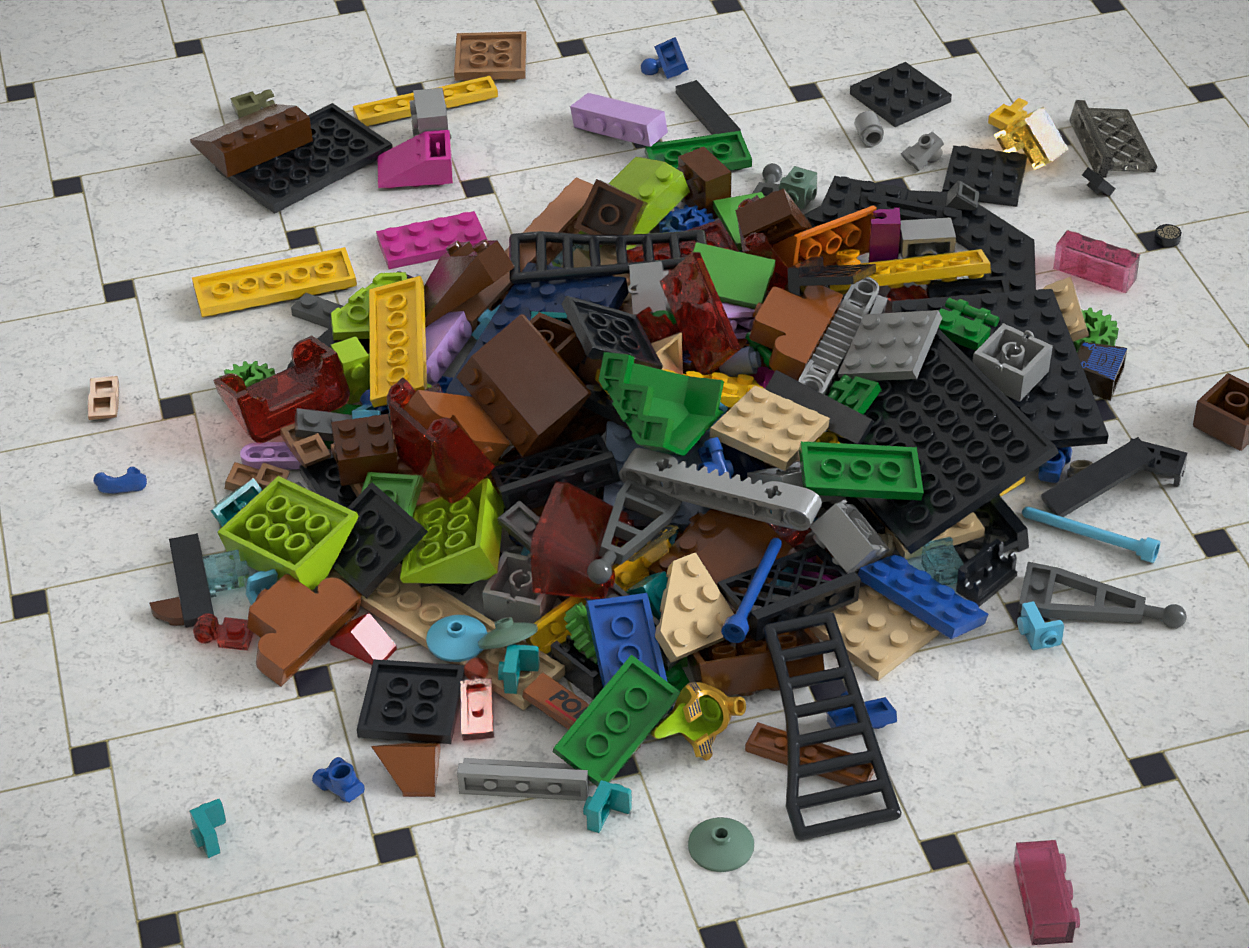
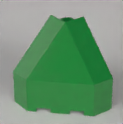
(660, 406)

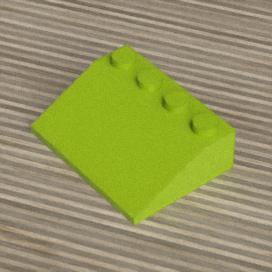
(654, 183)
(290, 532)
(460, 539)

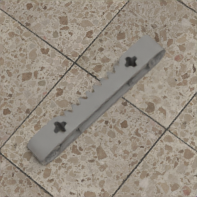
(835, 343)
(792, 509)

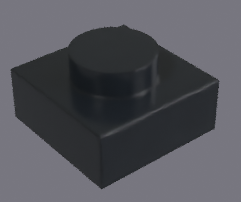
(1097, 183)

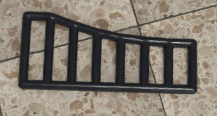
(595, 268)
(795, 741)

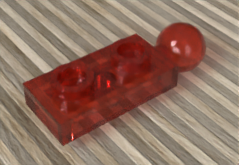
(477, 701)

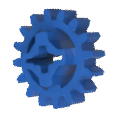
(684, 219)

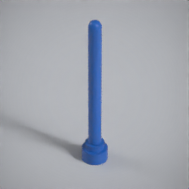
(737, 626)

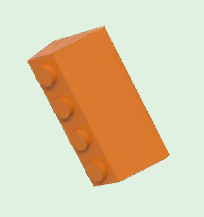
(829, 238)

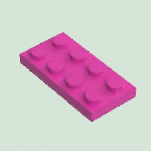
(427, 239)

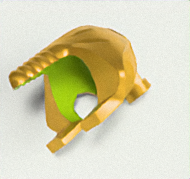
(700, 716)

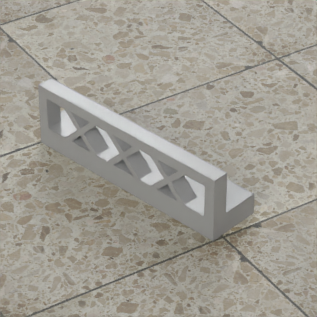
(522, 779)

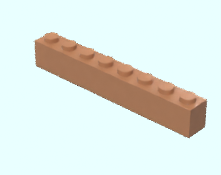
(557, 217)

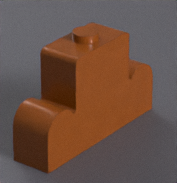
(794, 325)
(466, 413)
(298, 622)

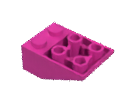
(417, 161)

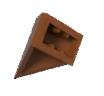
(412, 766)

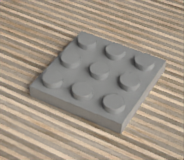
(891, 345)

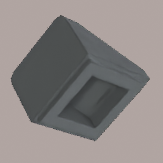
(962, 197)

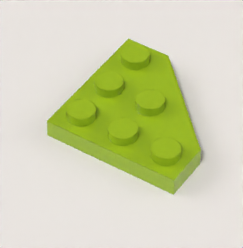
(354, 316)

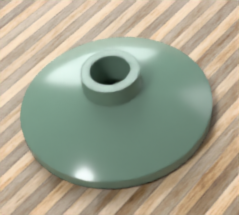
(507, 633)
(721, 844)

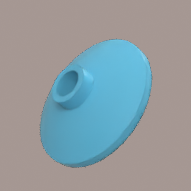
(455, 638)

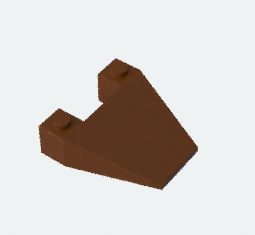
(462, 274)

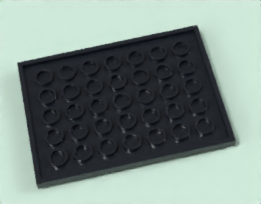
(1062, 400)
(966, 441)

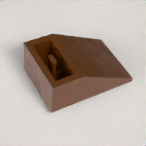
(773, 216)

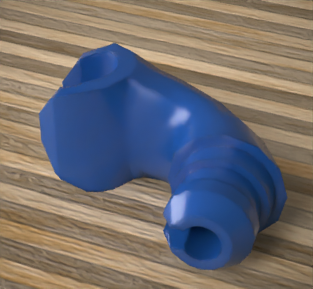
(131, 481)

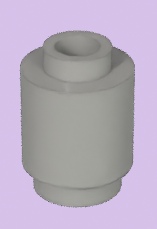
(869, 128)

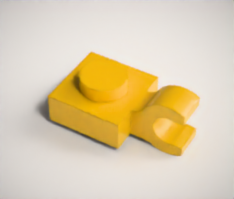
(1006, 114)

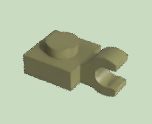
(250, 103)

